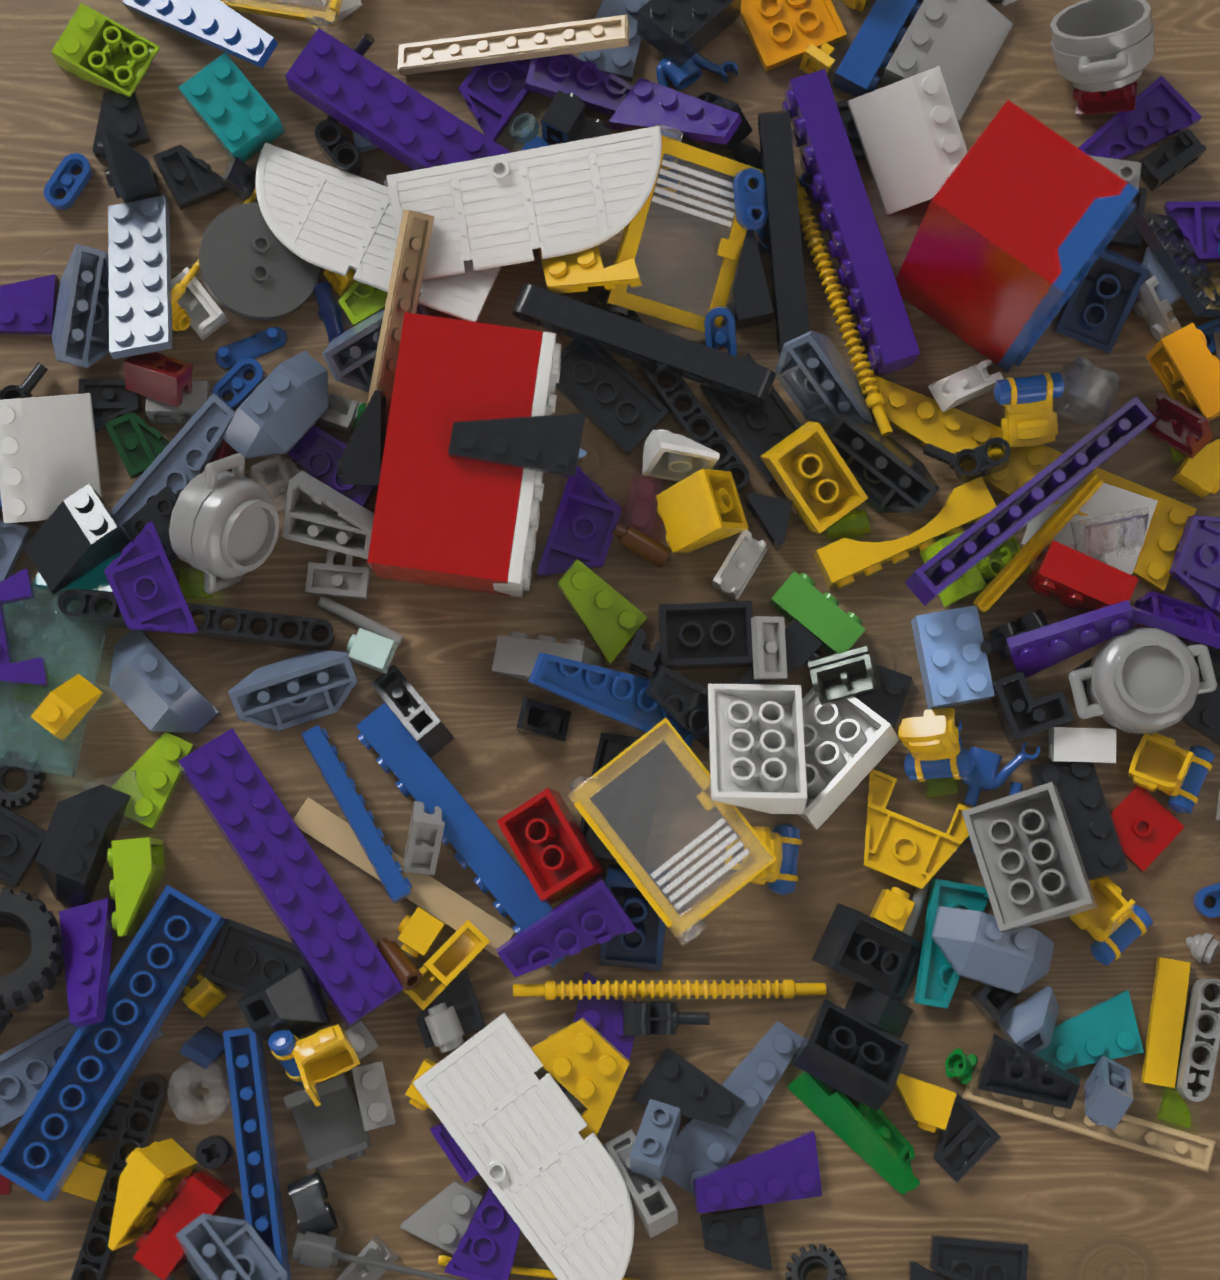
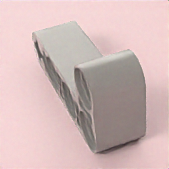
(1193, 1038)

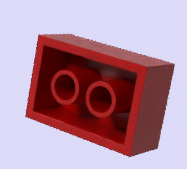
(1079, 579)
(550, 846)
(197, 1195)

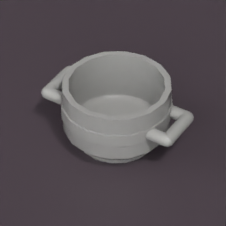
(1103, 43)
(224, 523)
(1143, 680)

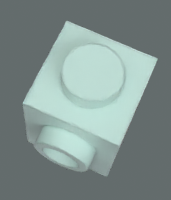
(371, 650)

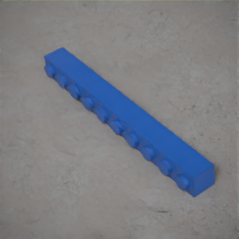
(356, 815)

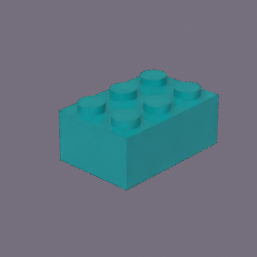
(231, 108)

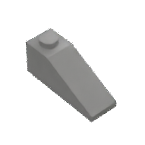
(647, 1194)

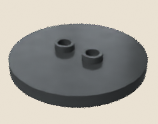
(251, 268)

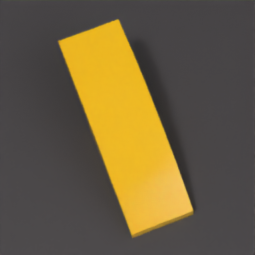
(447, 963)

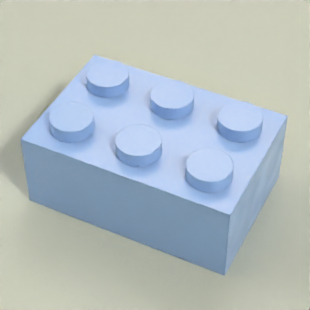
(951, 657)

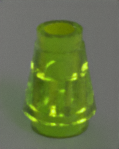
(851, 525)

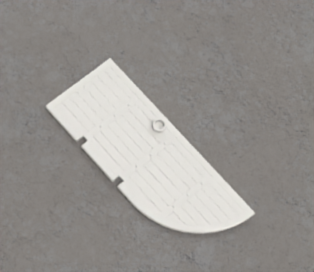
(529, 200)
(348, 225)
(531, 1153)

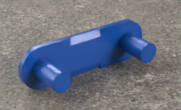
(251, 347)

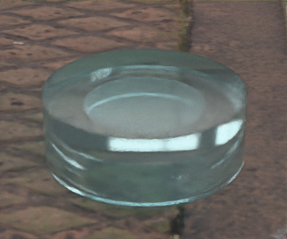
(524, 128)

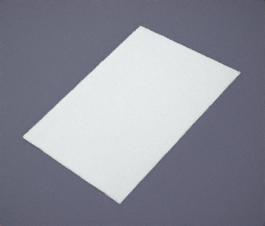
(1104, 502)

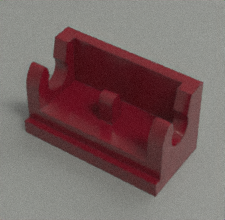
(158, 377)
(1179, 426)

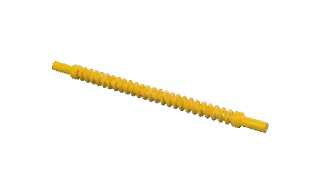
(874, 399)
(551, 990)

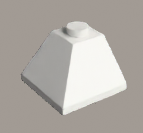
(675, 456)

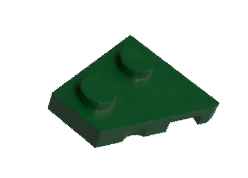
(135, 442)

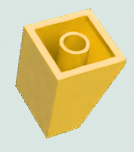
(701, 510)

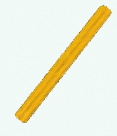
(1038, 542)

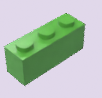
(817, 613)

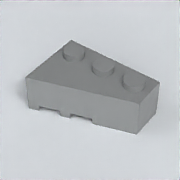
(326, 517)
(517, 654)

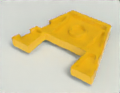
(586, 269)
(902, 845)
(585, 1067)

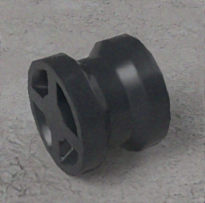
(219, 1152)

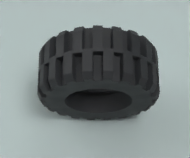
(46, 953)

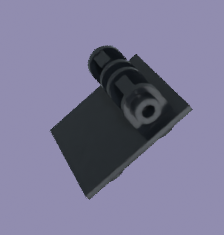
(159, 512)

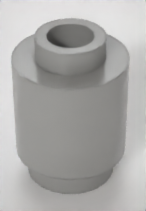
(444, 1027)

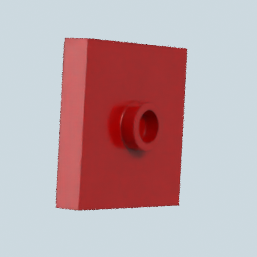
(1143, 827)

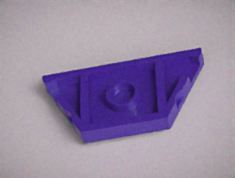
(495, 94)
(1199, 225)
(580, 527)
(148, 587)
(1178, 618)
(606, 1018)

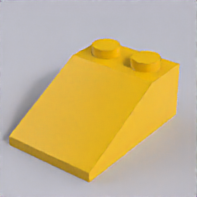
(145, 1187)

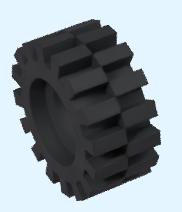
(24, 796)
(815, 1258)

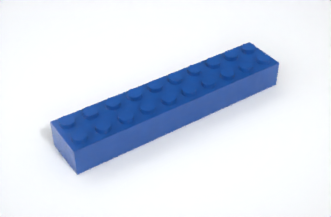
(106, 1053)

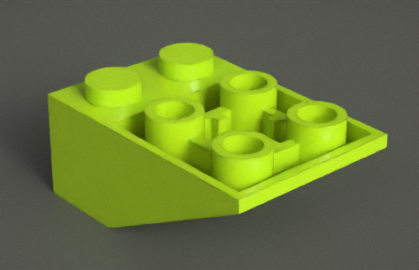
(103, 51)
(979, 576)
(137, 874)

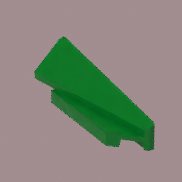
(862, 1129)

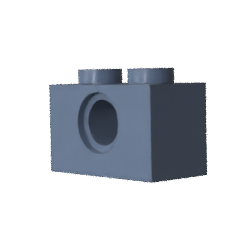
(1108, 1093)
(655, 1139)

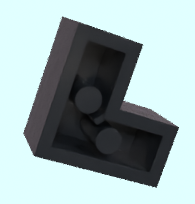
(567, 121)
(1023, 715)

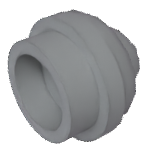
(1203, 947)

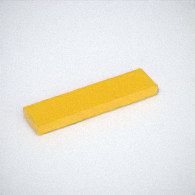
(1165, 1022)

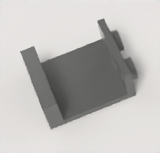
(331, 1128)

